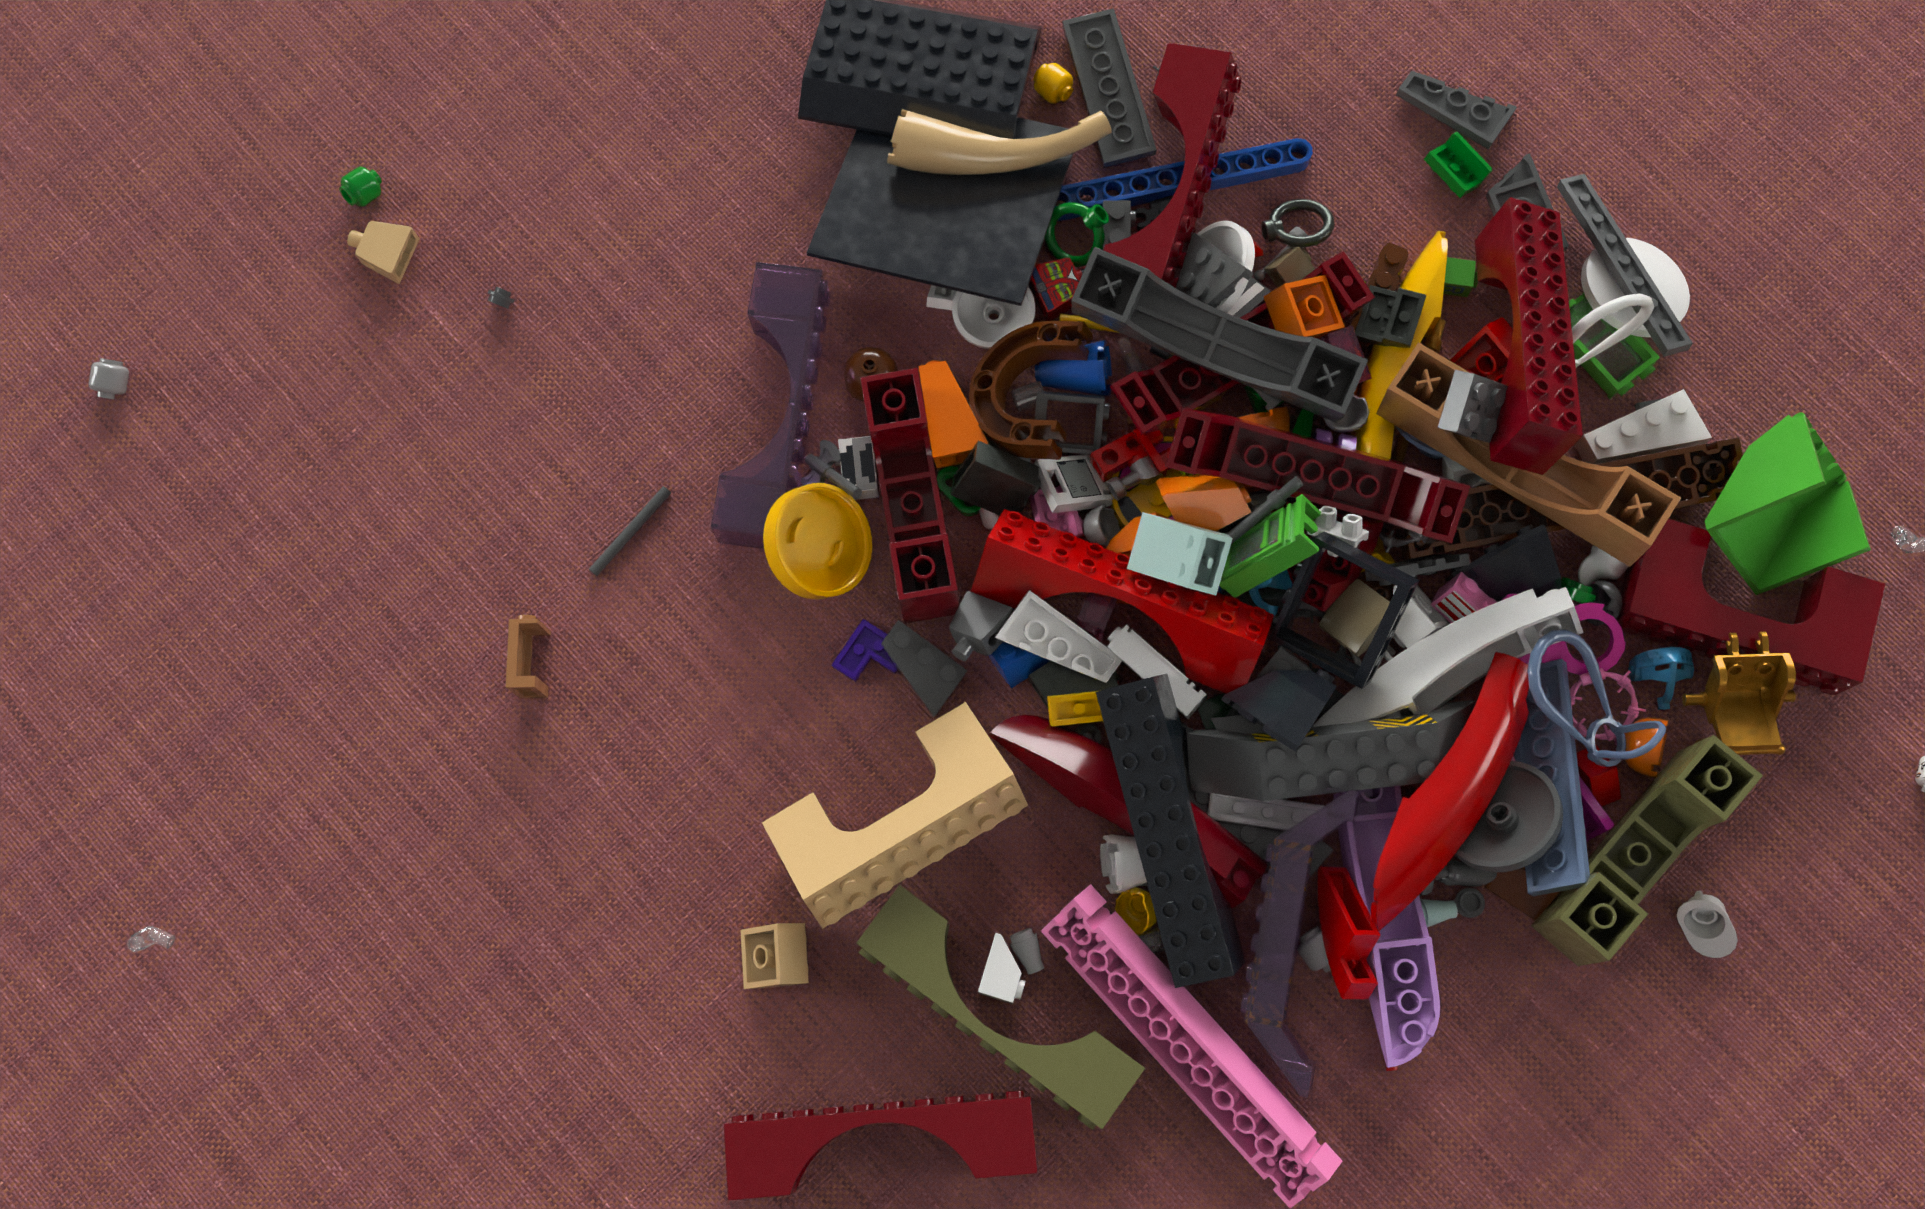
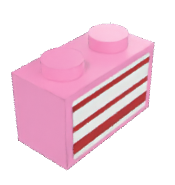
(1460, 598)

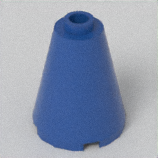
(1079, 375)

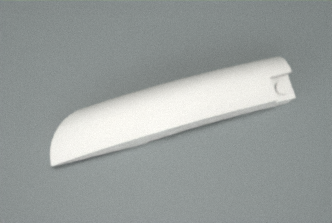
(1455, 657)

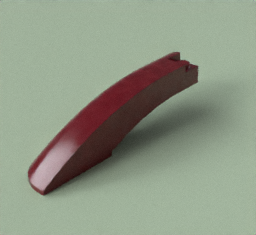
(1089, 779)

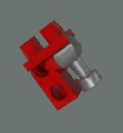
(1134, 452)

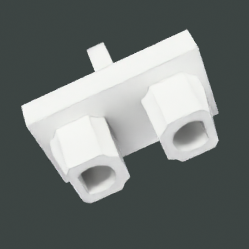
(1348, 530)

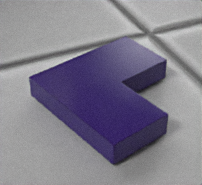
(860, 649)

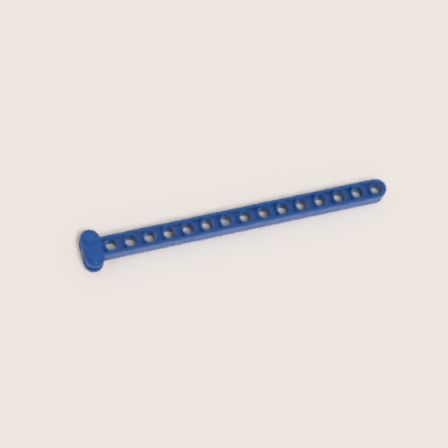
(1227, 161)

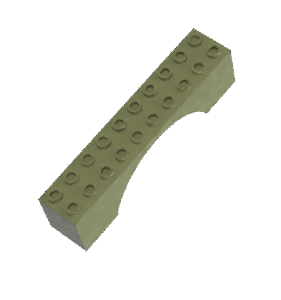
(1082, 1073)

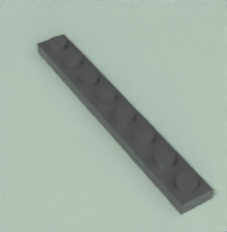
(1623, 262)

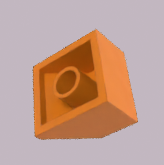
(1304, 308)

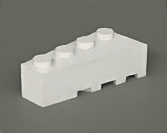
(1652, 429)

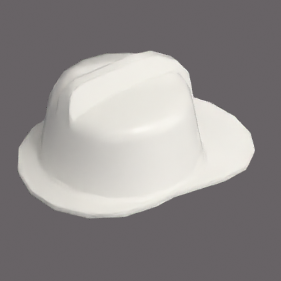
(1707, 925)

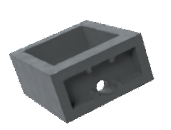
(1102, 413)

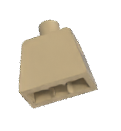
(385, 248)

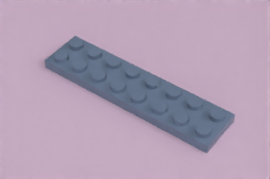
(1554, 753)

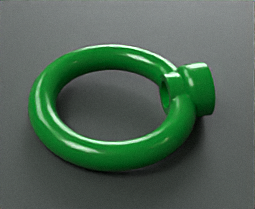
(1093, 218)

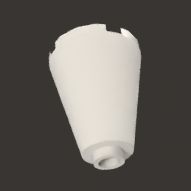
(1121, 863)

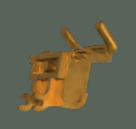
(1747, 697)

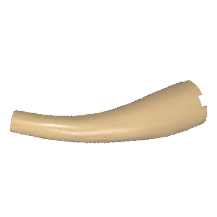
(945, 148)

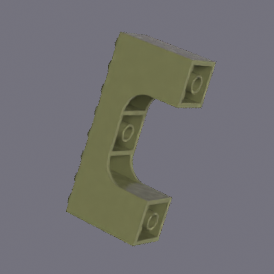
(1688, 796)

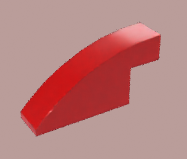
(1346, 933)

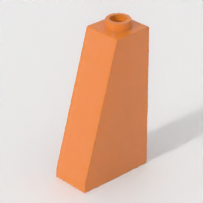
(949, 417)

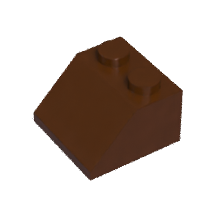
(1512, 888)

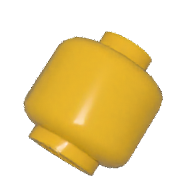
(1053, 83)

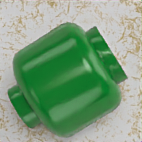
(360, 186)

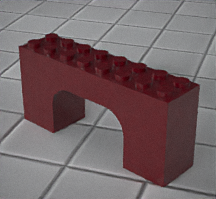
(910, 495)
(1826, 641)

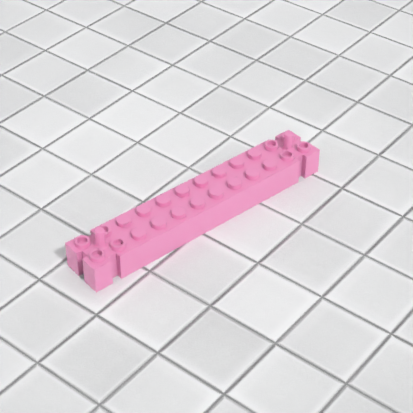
(1192, 1047)

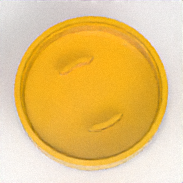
(817, 541)

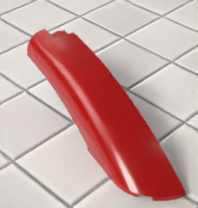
(1455, 795)

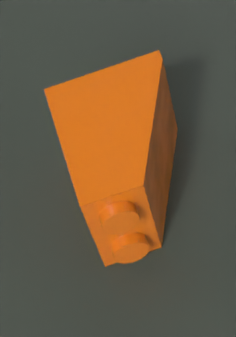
(1204, 500)

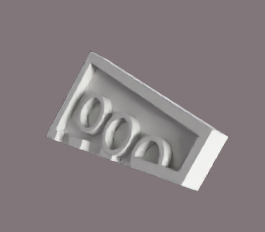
(1051, 635)

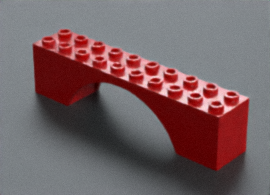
(1213, 633)

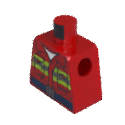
(1054, 286)

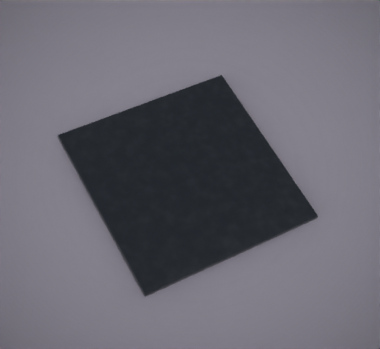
(941, 228)

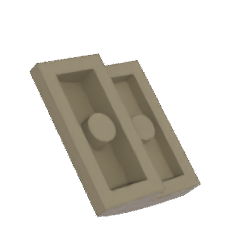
(1355, 617)

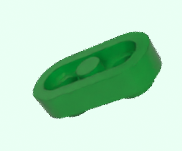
(942, 477)
(1578, 591)

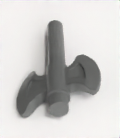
(823, 469)

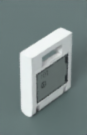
(1079, 483)

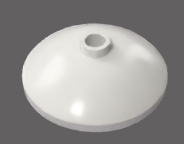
(973, 321)

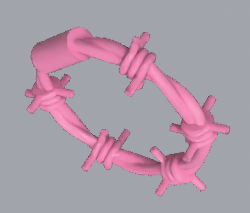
(1622, 681)

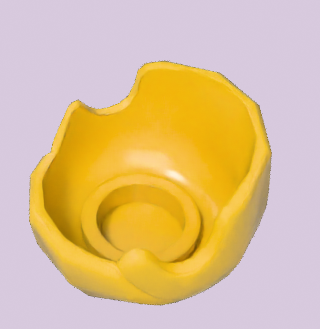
(1136, 909)

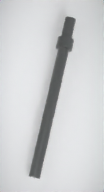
(1275, 500)

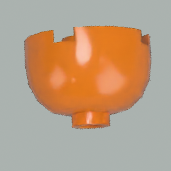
(1645, 763)

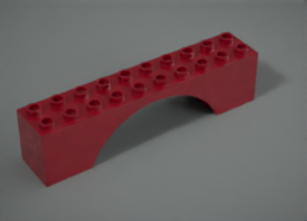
(1196, 97)
(1541, 408)
(774, 1152)

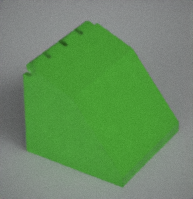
(1786, 509)

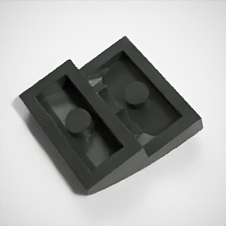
(1390, 317)

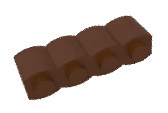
(1384, 275)

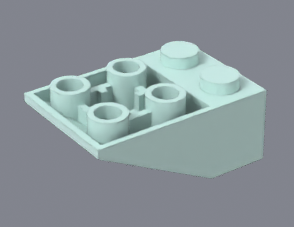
(1179, 553)

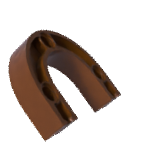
(1001, 367)

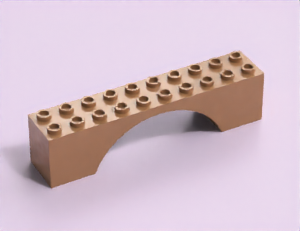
(1601, 504)

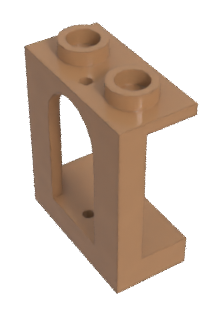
(519, 657)

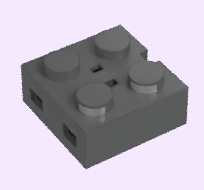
(1472, 406)

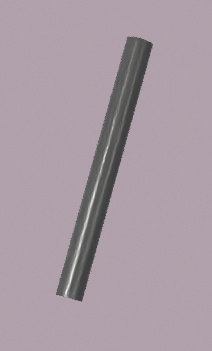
(629, 531)

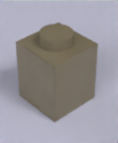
(1290, 266)

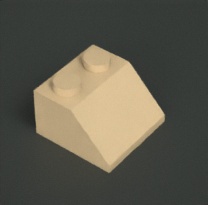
(774, 955)

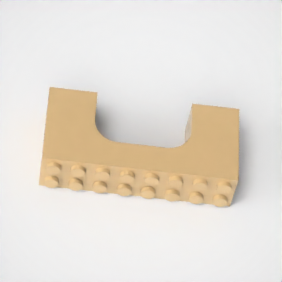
(847, 869)

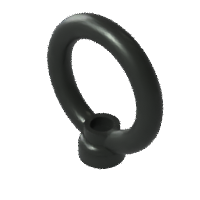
(1273, 228)

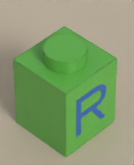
(1460, 277)

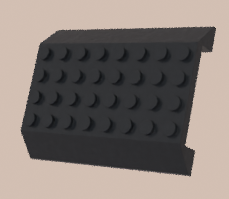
(915, 58)

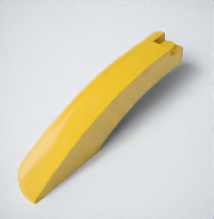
(1385, 362)

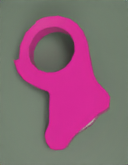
(1606, 660)

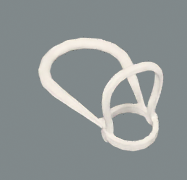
(1623, 332)

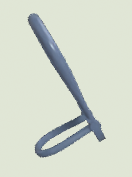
(1594, 671)

